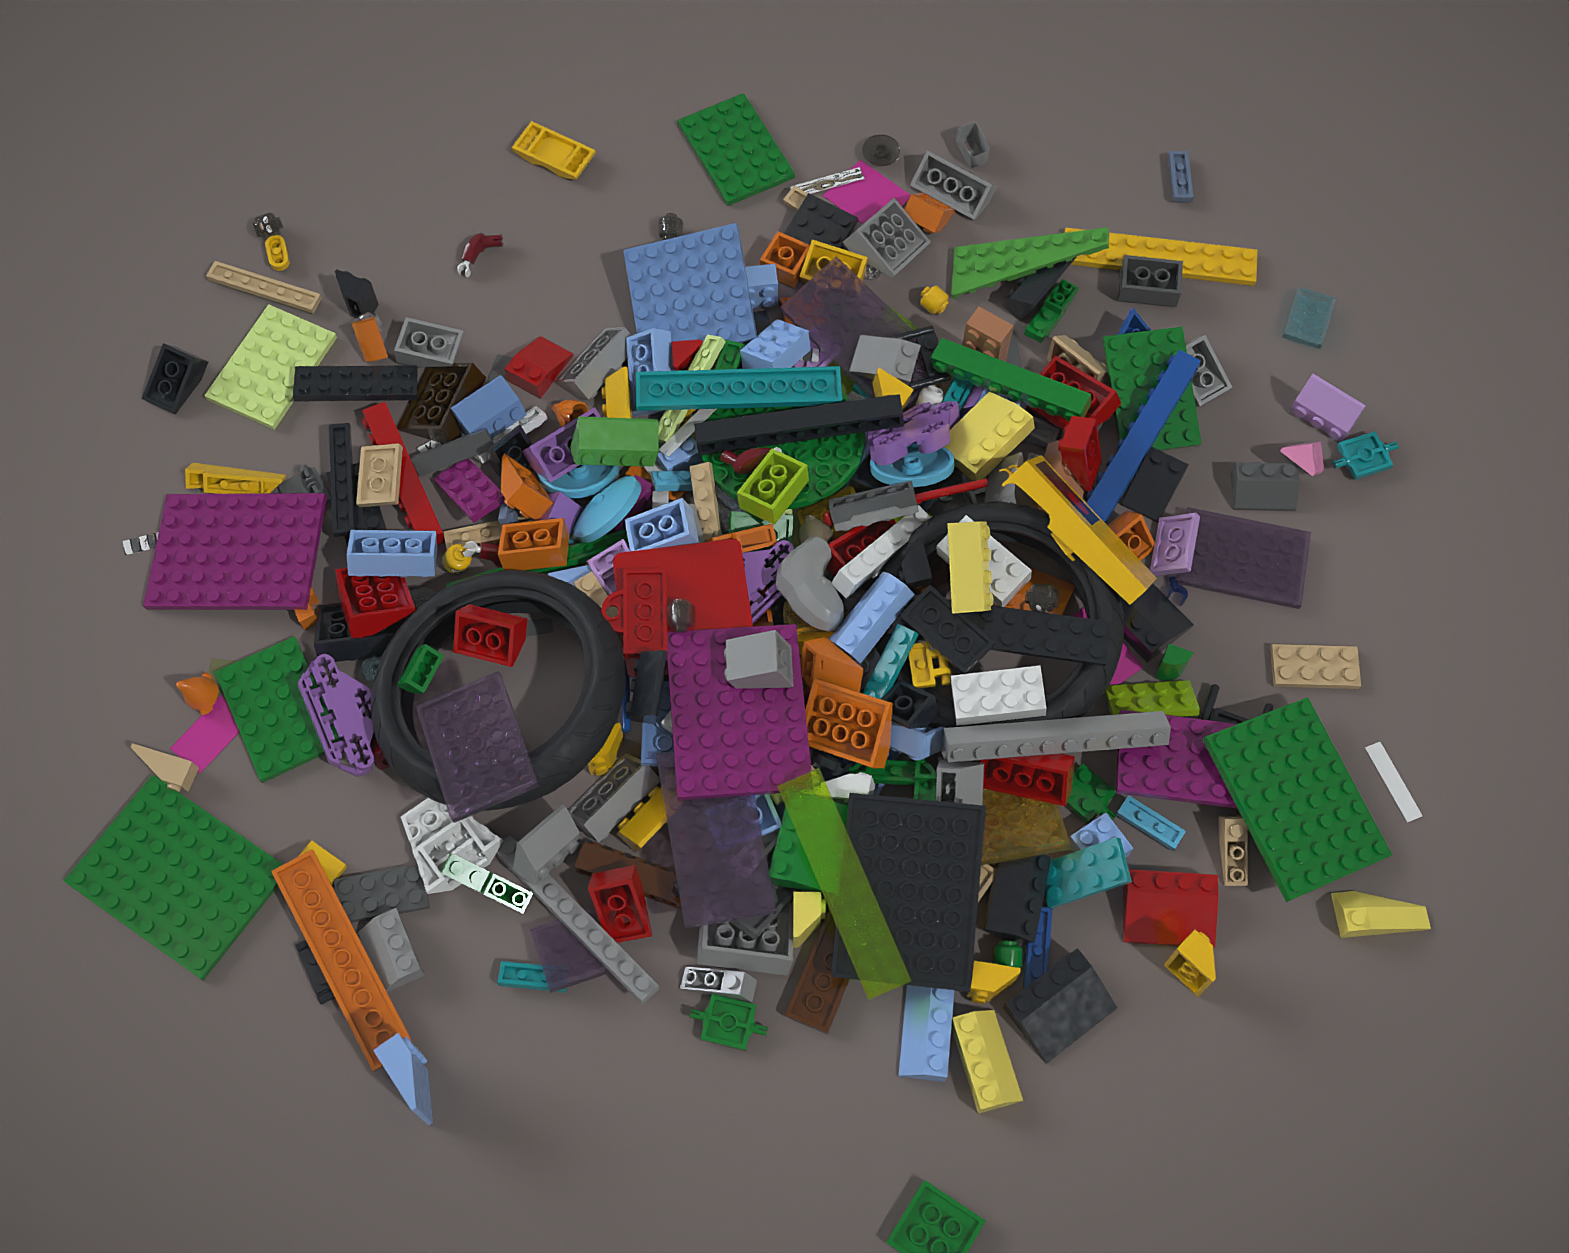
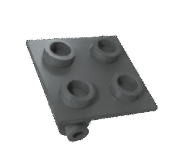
(306, 482)

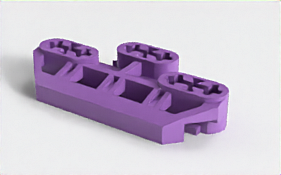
(921, 424)
(759, 577)
(346, 714)

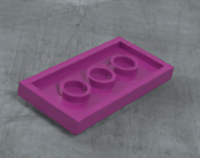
(470, 489)

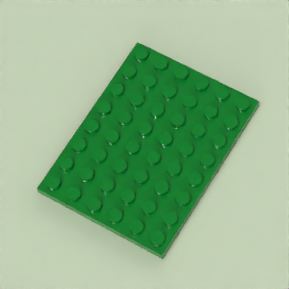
(1297, 798)
(176, 877)

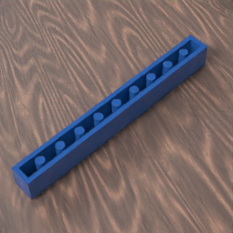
(1142, 434)

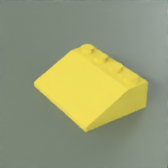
(988, 435)

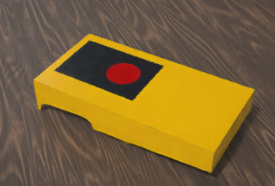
(1081, 530)

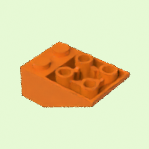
(830, 664)

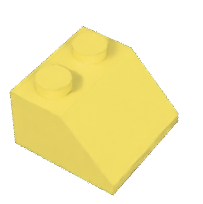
(807, 915)

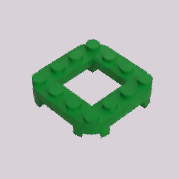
(904, 773)

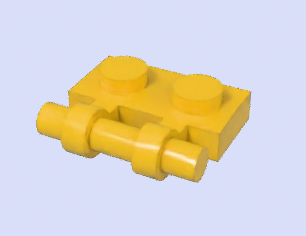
(922, 668)

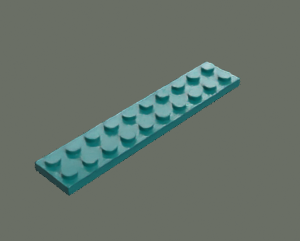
(738, 388)

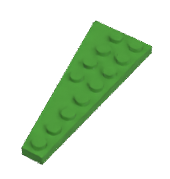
(1008, 260)

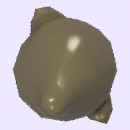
(815, 528)

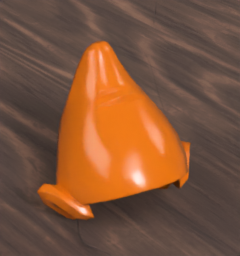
(569, 410)
(199, 692)

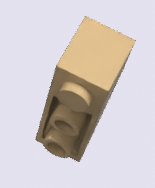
(1234, 849)

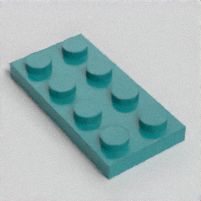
(1086, 873)

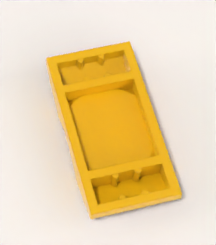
(553, 151)

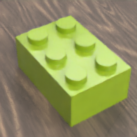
(773, 486)

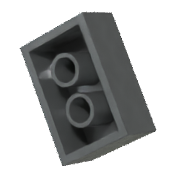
(1150, 280)

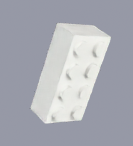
(1008, 572)
(998, 695)

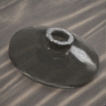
(881, 150)

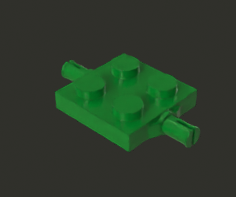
(1089, 795)
(728, 1022)

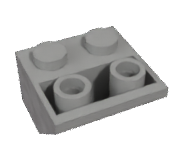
(960, 782)

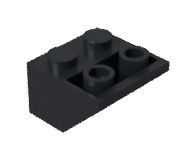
(356, 293)

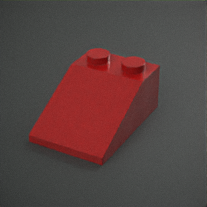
(537, 366)
(1081, 449)
(620, 903)

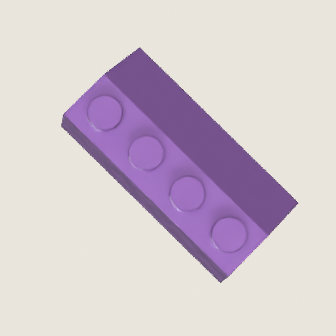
(552, 454)

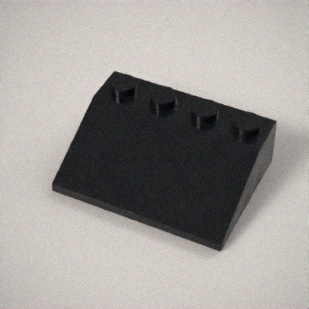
(1152, 623)
(334, 638)
(1060, 1005)

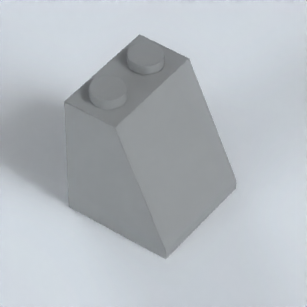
(759, 661)

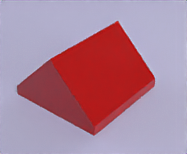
(684, 353)

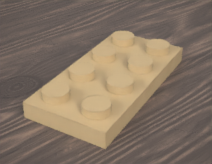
(1315, 666)

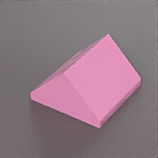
(1307, 456)

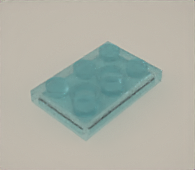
(1309, 317)

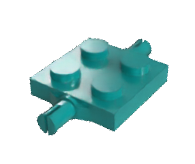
(1365, 455)

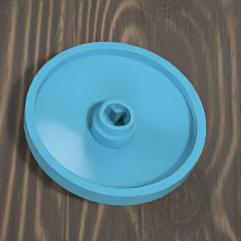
(916, 467)
(582, 480)
(607, 509)

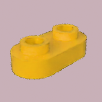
(277, 255)

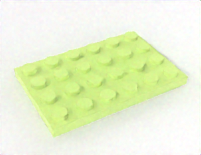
(262, 369)

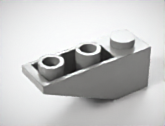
(719, 982)

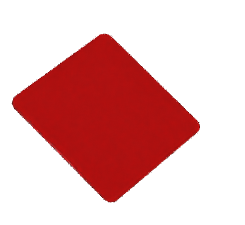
(703, 573)

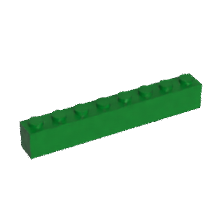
(1010, 380)

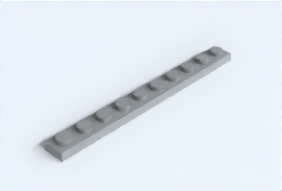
(585, 929)

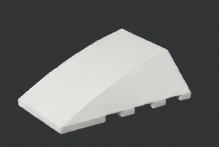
(436, 836)

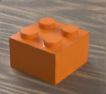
(788, 256)

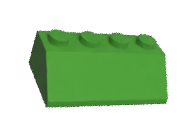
(615, 441)

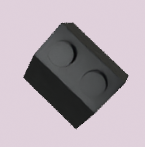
(511, 445)
(911, 705)

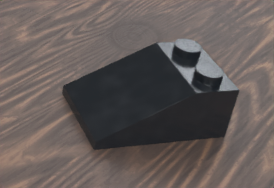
(174, 378)
(1155, 484)

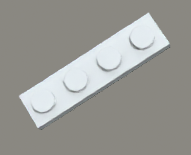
(532, 420)

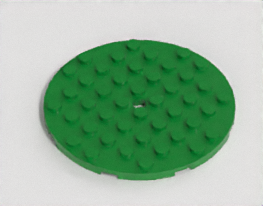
(829, 459)

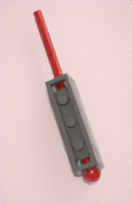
(885, 503)

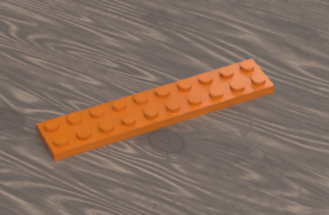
(340, 954)

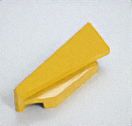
(230, 480)

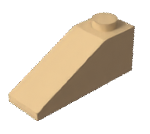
(172, 770)

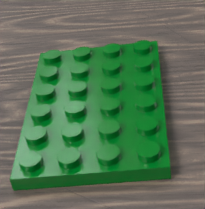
(736, 149)
(1133, 369)
(271, 710)

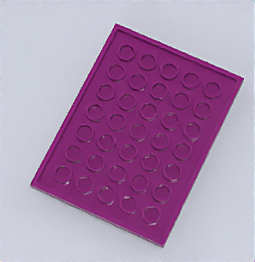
(236, 552)
(728, 736)

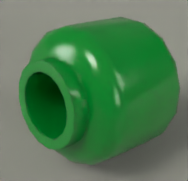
(1007, 954)

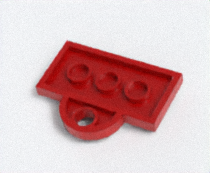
(641, 610)

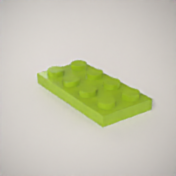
(1172, 697)

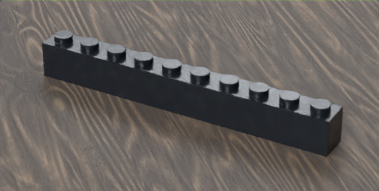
(799, 424)

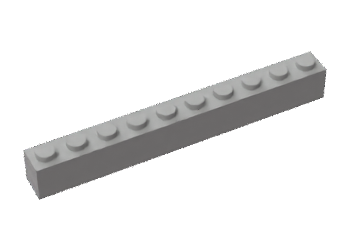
(1056, 736)

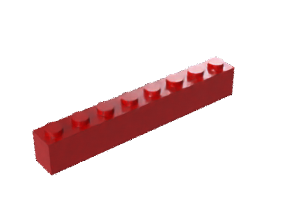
(411, 492)

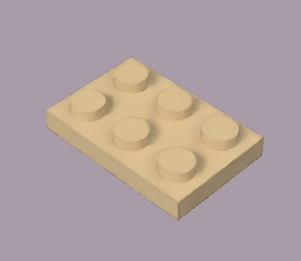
(379, 475)

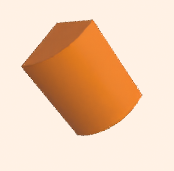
(369, 339)

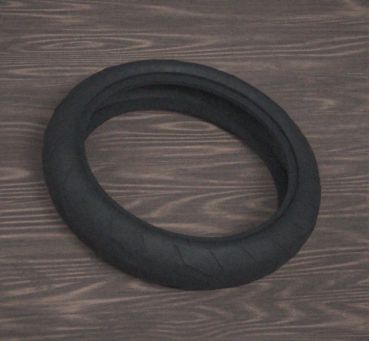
(1030, 529)
(506, 592)

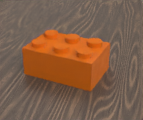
(534, 544)

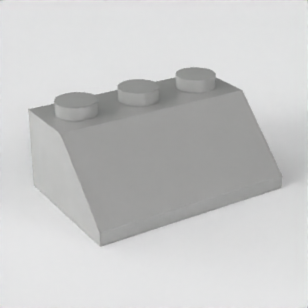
(546, 846)
(391, 950)

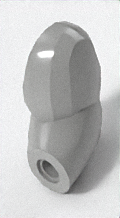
(805, 587)

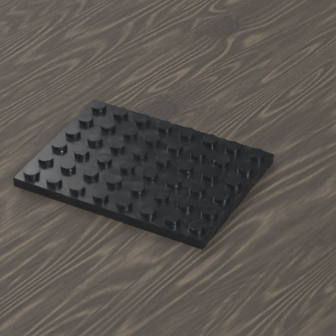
(926, 880)

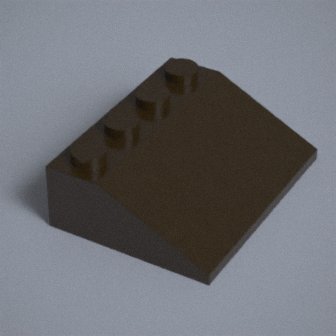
(436, 394)

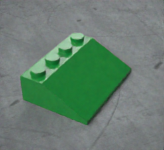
(790, 863)

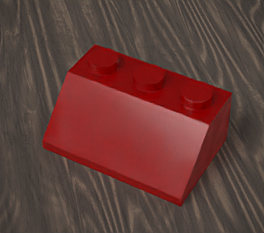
(489, 634)

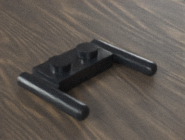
(928, 341)
(1219, 715)
(314, 973)

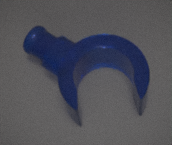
(1174, 587)

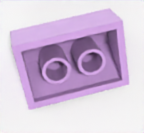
(1327, 408)

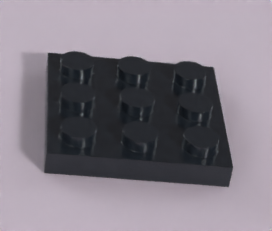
(821, 222)

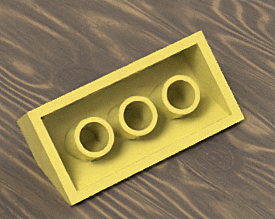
(970, 567)
(985, 1060)

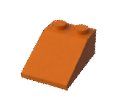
(523, 489)

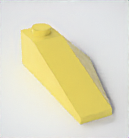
(1374, 915)

